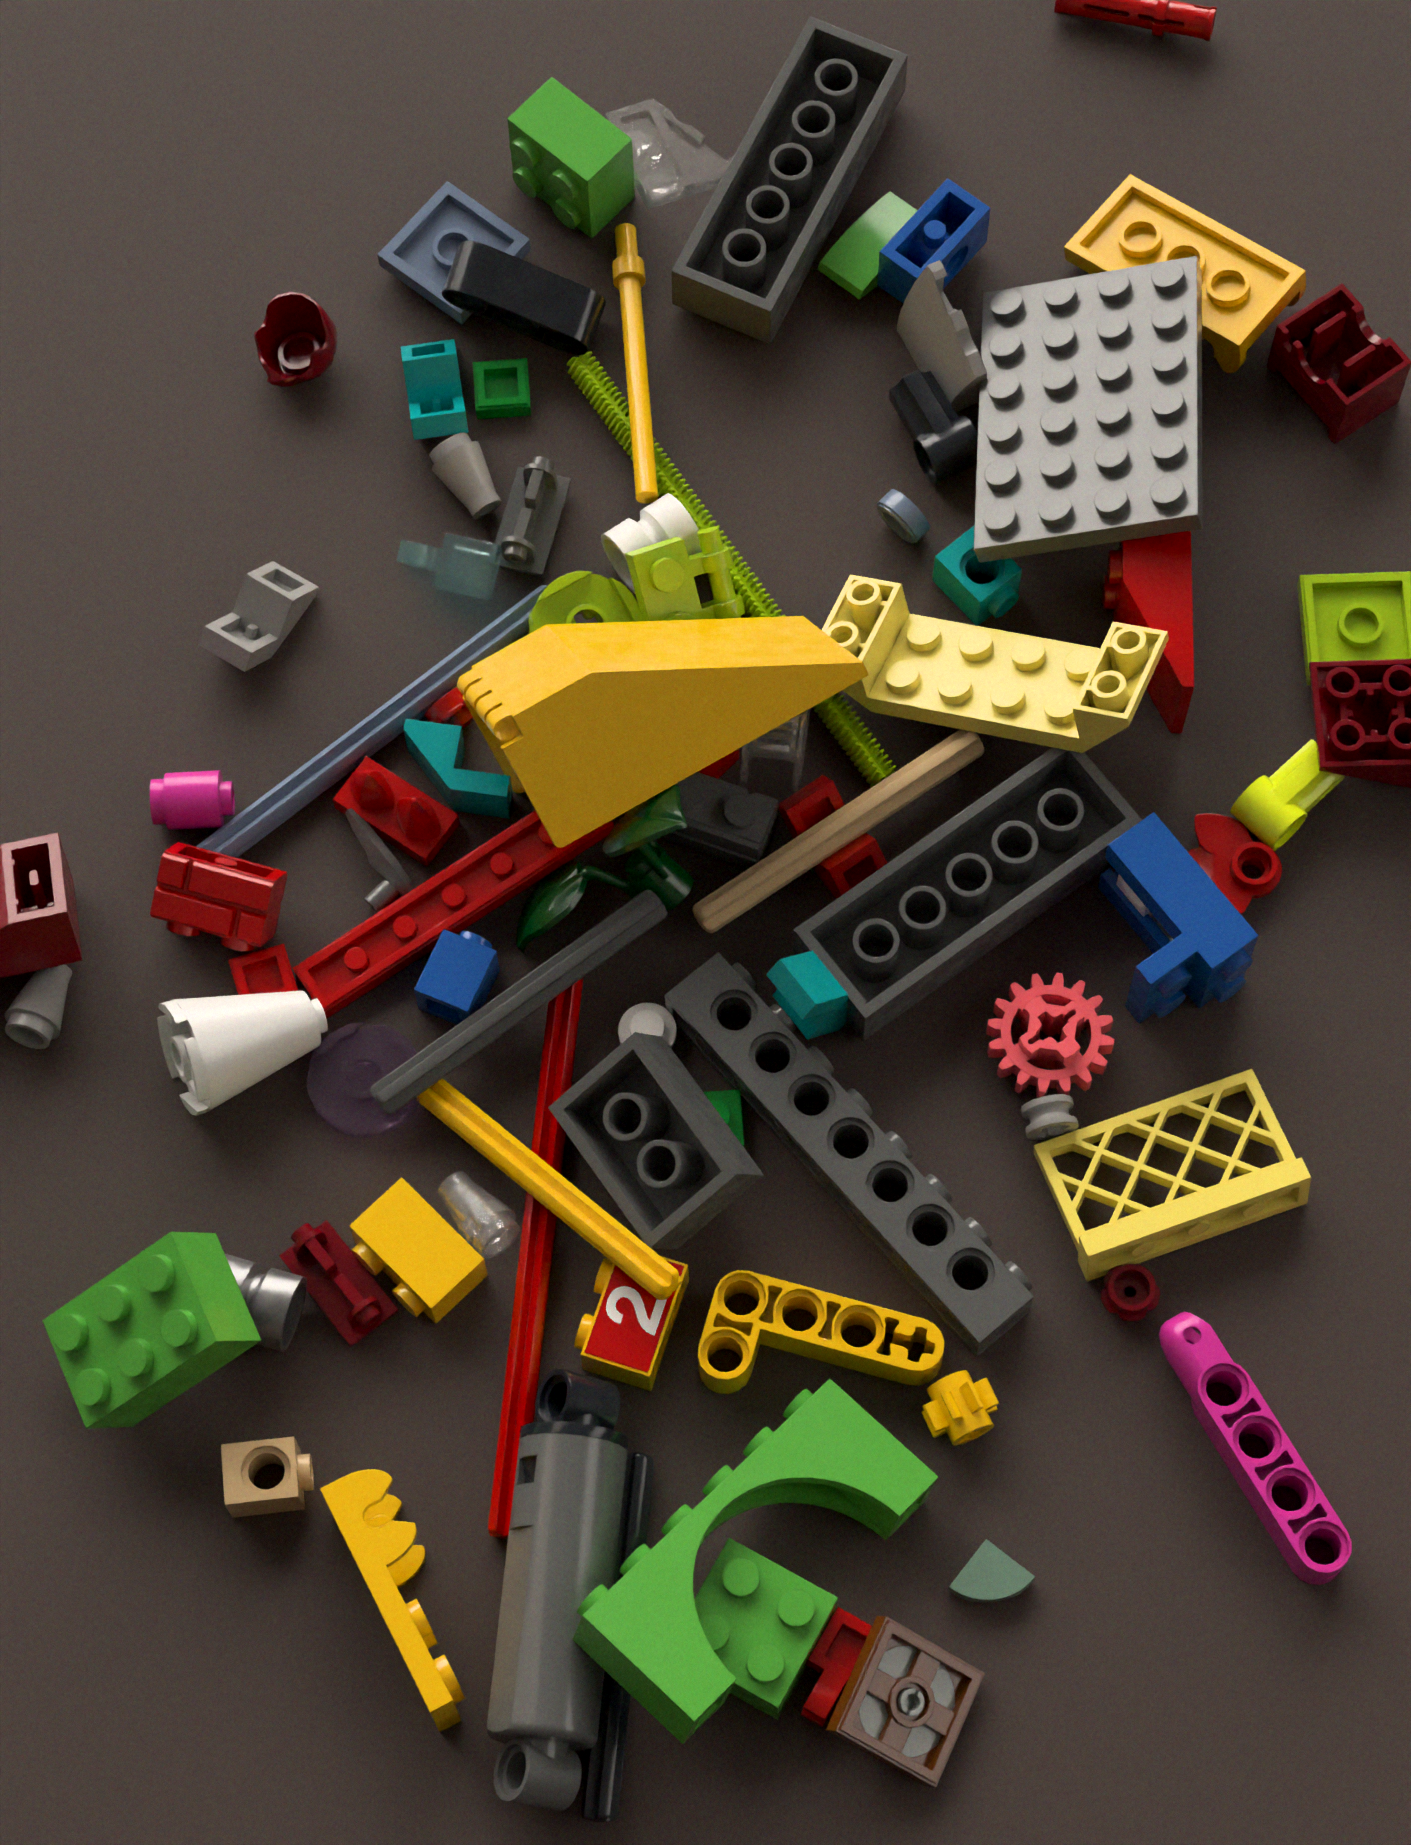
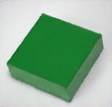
(501, 388)

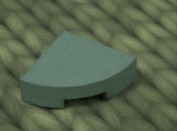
(990, 1576)

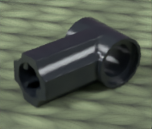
(940, 438)

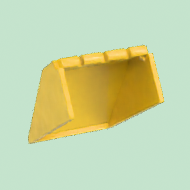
(629, 708)

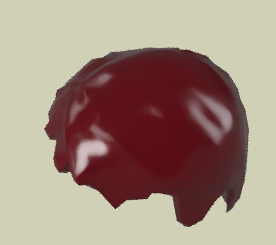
(295, 340)

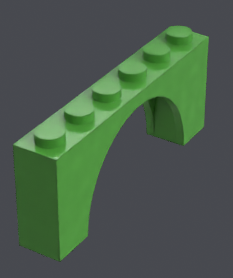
(648, 1621)

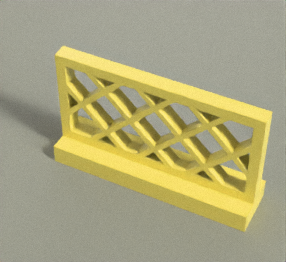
(1198, 1213)

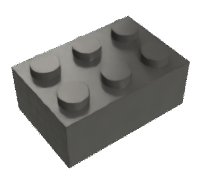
(655, 1141)

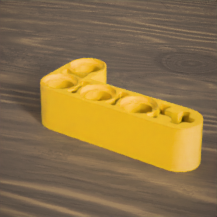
(820, 1342)

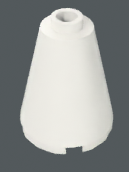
(235, 1041)

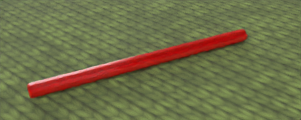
(534, 1257)

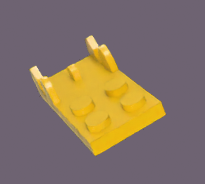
(1240, 279)
(387, 1562)

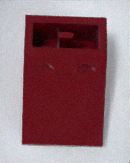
(1363, 718)
(37, 907)

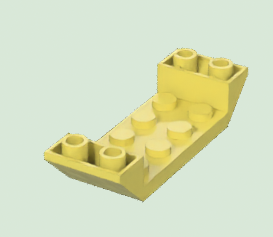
(988, 676)

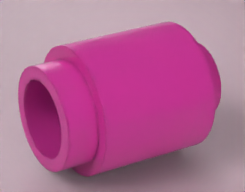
(191, 800)

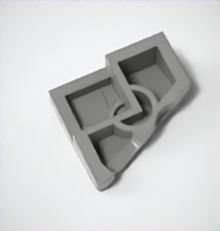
(941, 339)

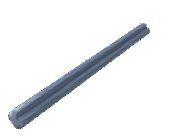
(368, 735)

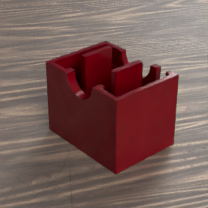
(1346, 370)

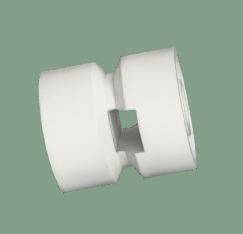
(658, 522)

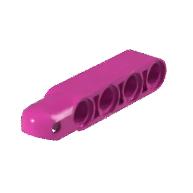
(1209, 1362)

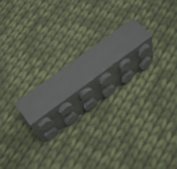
(789, 180)
(967, 886)

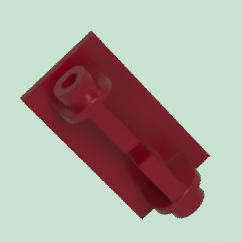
(338, 1281)

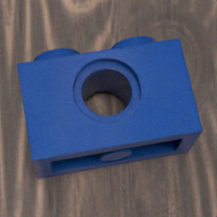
(945, 228)

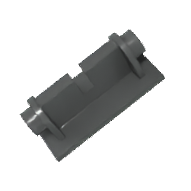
(532, 517)

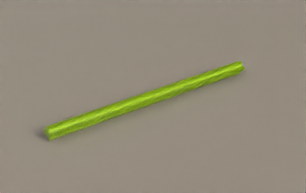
(756, 603)

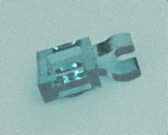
(461, 565)

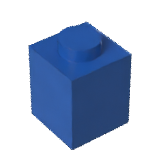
(457, 976)

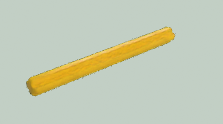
(551, 1189)

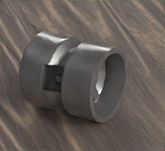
(272, 1300)

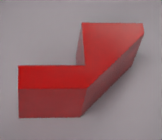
(849, 864)

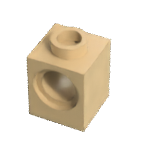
(242, 1463)

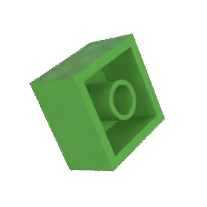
(571, 158)
(761, 1624)

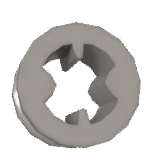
(1049, 1117)

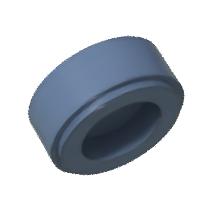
(902, 516)

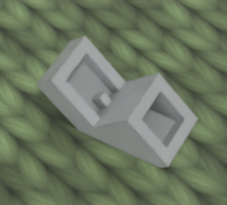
(262, 616)

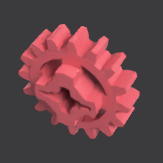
(1037, 1014)

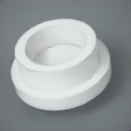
(648, 1019)

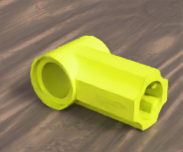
(1279, 804)

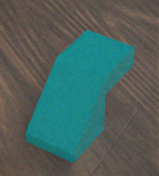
(434, 389)
(440, 754)
(809, 994)

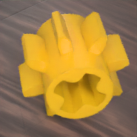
(960, 1407)

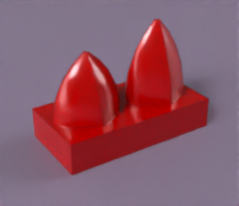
(397, 811)

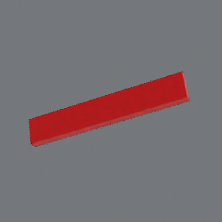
(445, 901)

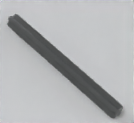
(518, 1002)

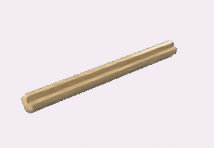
(837, 830)

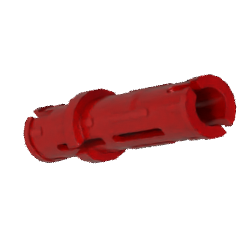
(1156, 15)

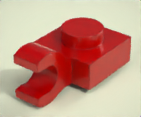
(835, 1660)

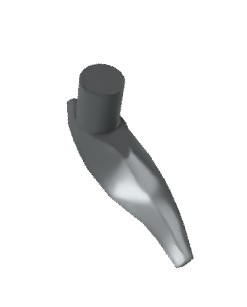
(395, 879)

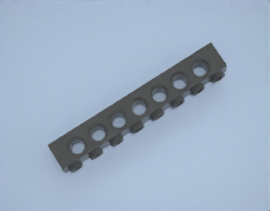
(972, 1315)

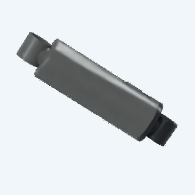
(556, 1555)

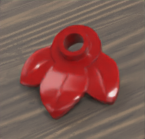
(1228, 848)

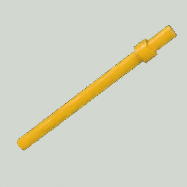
(629, 278)

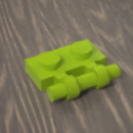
(666, 582)

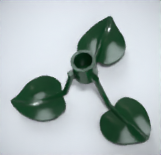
(647, 867)

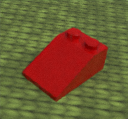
(1152, 588)

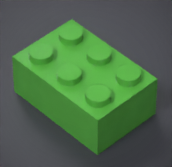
(151, 1330)

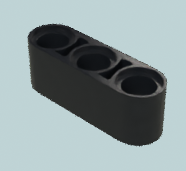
(523, 297)

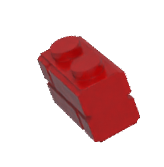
(218, 896)

